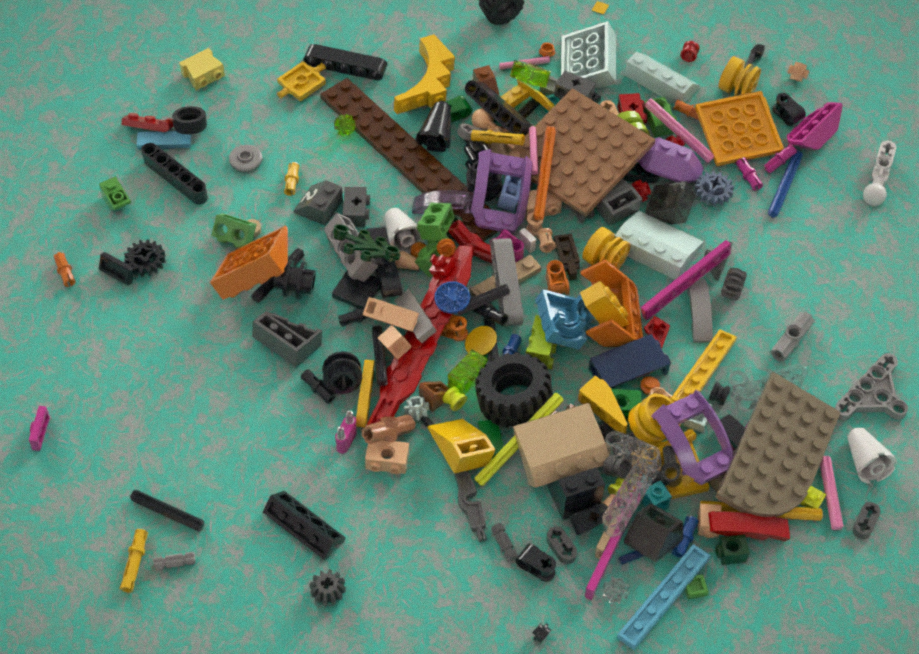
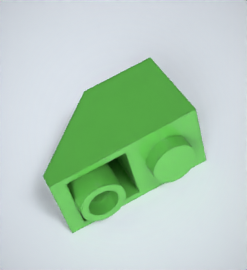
(114, 194)

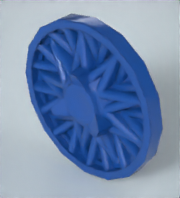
(452, 297)

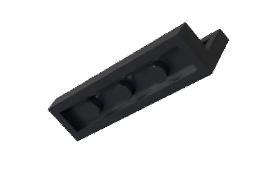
(302, 524)

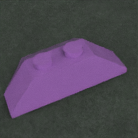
(672, 161)

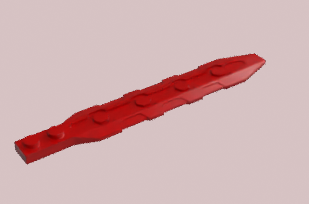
(406, 372)

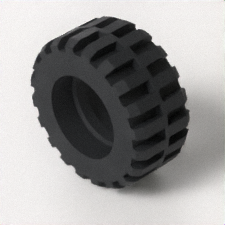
(510, 371)

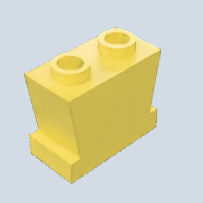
(202, 69)

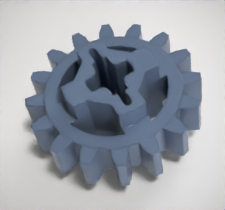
(714, 188)

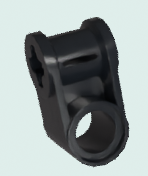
(788, 110)
(587, 518)
(535, 562)

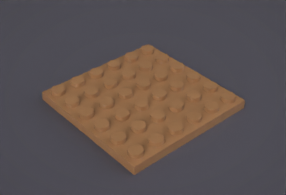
(589, 150)

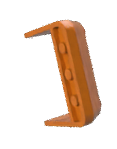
(610, 333)

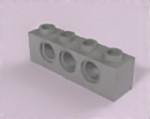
(356, 267)

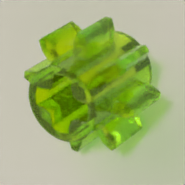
(344, 125)

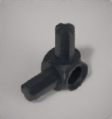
(670, 465)

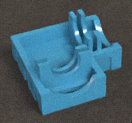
(564, 319)

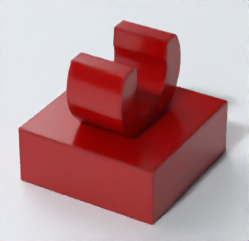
(441, 265)

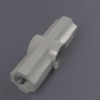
(796, 329)

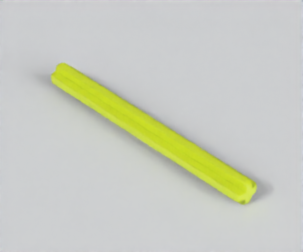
(512, 446)

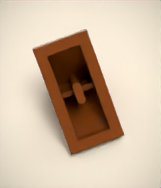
(433, 393)

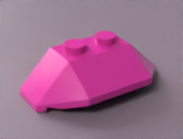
(817, 127)

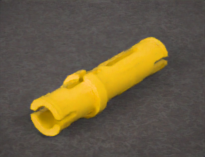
(497, 137)
(135, 552)

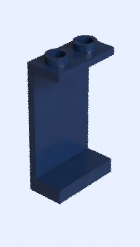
(630, 361)

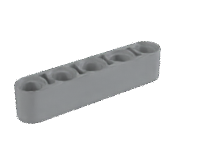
(506, 273)

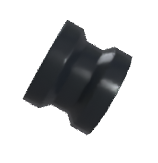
(719, 393)

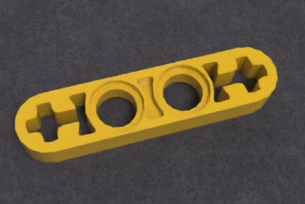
(365, 393)

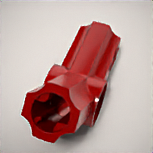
(466, 238)

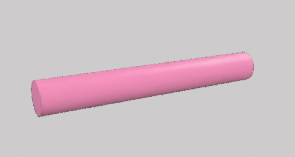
(535, 61)
(533, 150)

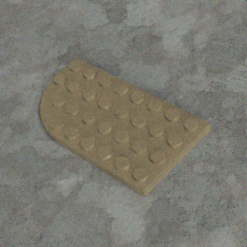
(778, 450)

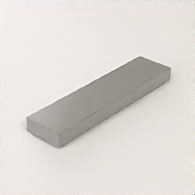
(423, 327)

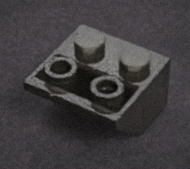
(671, 202)
(654, 532)

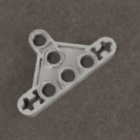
(879, 386)

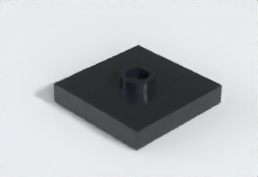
(355, 291)

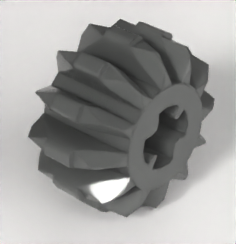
(733, 283)
(320, 590)

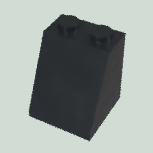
(577, 492)

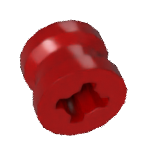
(689, 51)

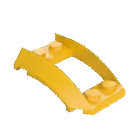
(522, 92)

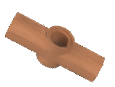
(388, 429)

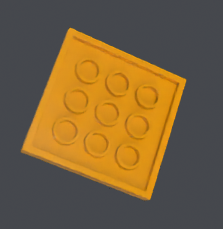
(739, 128)

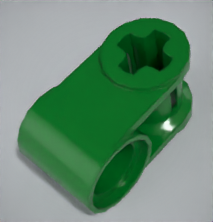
(459, 108)

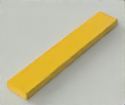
(705, 365)

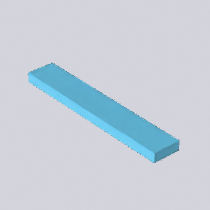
(663, 597)

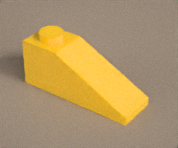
(603, 403)

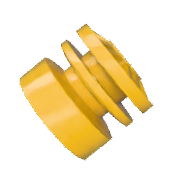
(738, 78)
(605, 246)

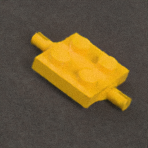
(301, 81)

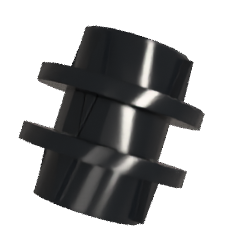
(494, 182)
(296, 280)
(342, 372)

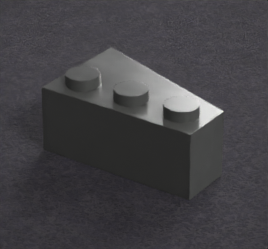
(286, 338)

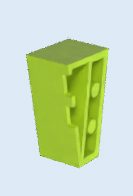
(538, 346)

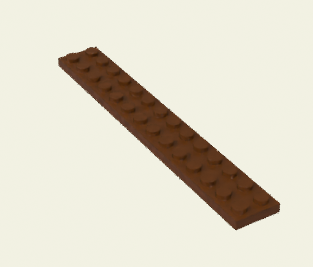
(398, 146)

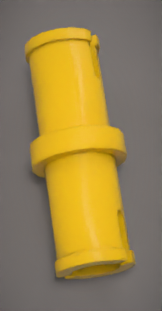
(291, 178)

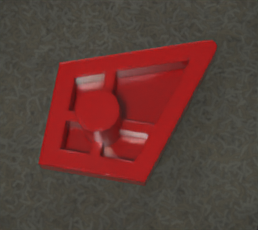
(658, 329)

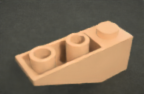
(390, 314)

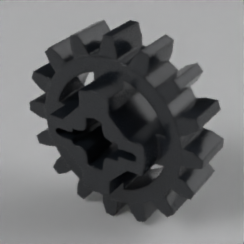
(145, 257)

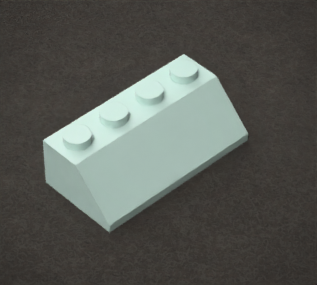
(659, 78)

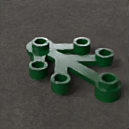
(364, 241)

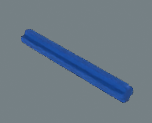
(785, 184)

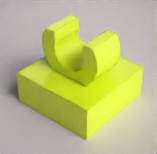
(814, 498)

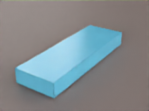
(164, 140)

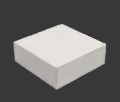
(528, 240)

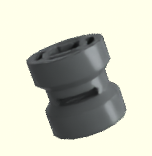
(617, 466)

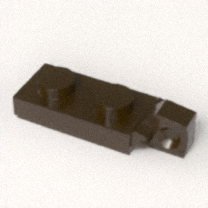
(567, 254)

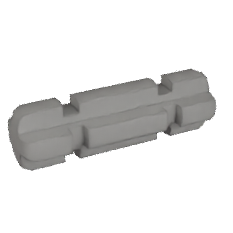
(174, 560)

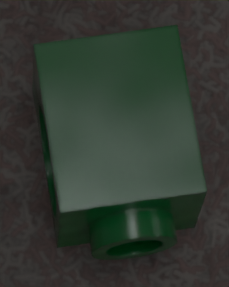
(736, 542)

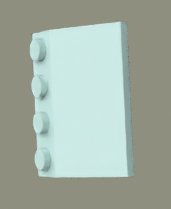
(591, 54)
(659, 244)

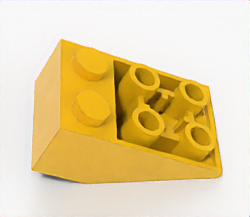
(462, 445)

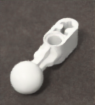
(875, 193)

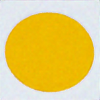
(481, 340)

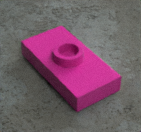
(38, 428)

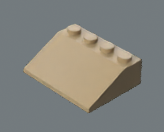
(560, 445)

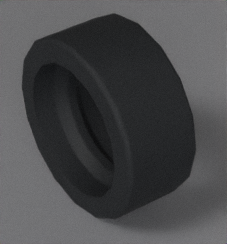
(189, 120)

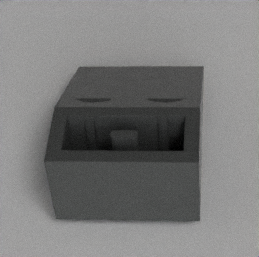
(619, 203)

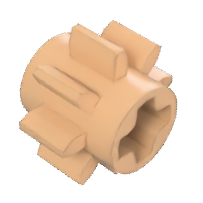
(798, 71)

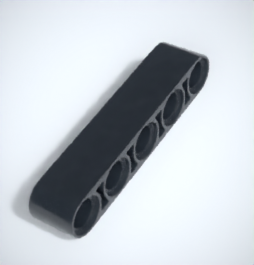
(346, 62)
(491, 101)
(174, 173)
(386, 271)

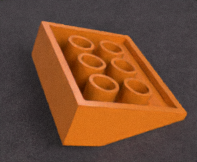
(252, 264)

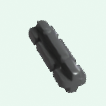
(504, 542)

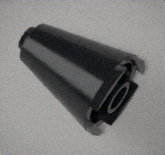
(436, 129)

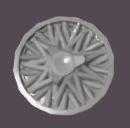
(245, 158)

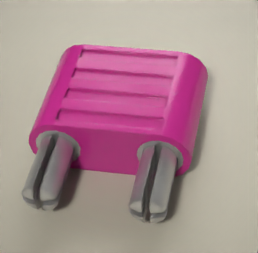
(346, 433)

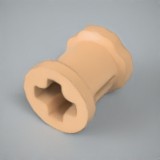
(534, 225)
(546, 240)

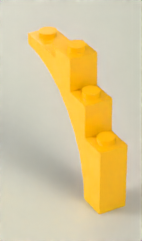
(435, 81)

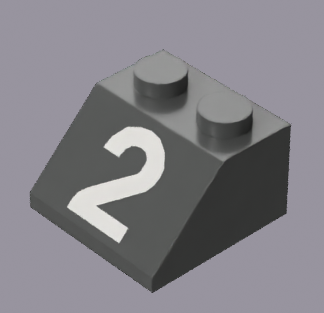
(320, 202)

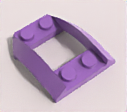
(502, 165)
(685, 409)

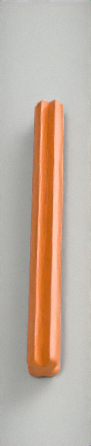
(544, 174)

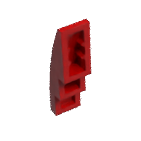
(751, 525)

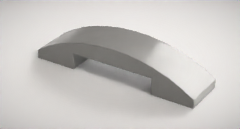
(701, 312)

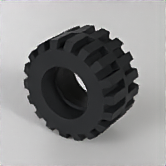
(501, 10)

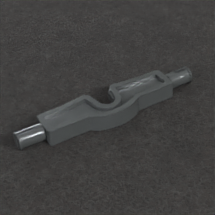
(473, 508)

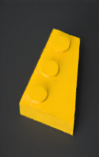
(604, 304)

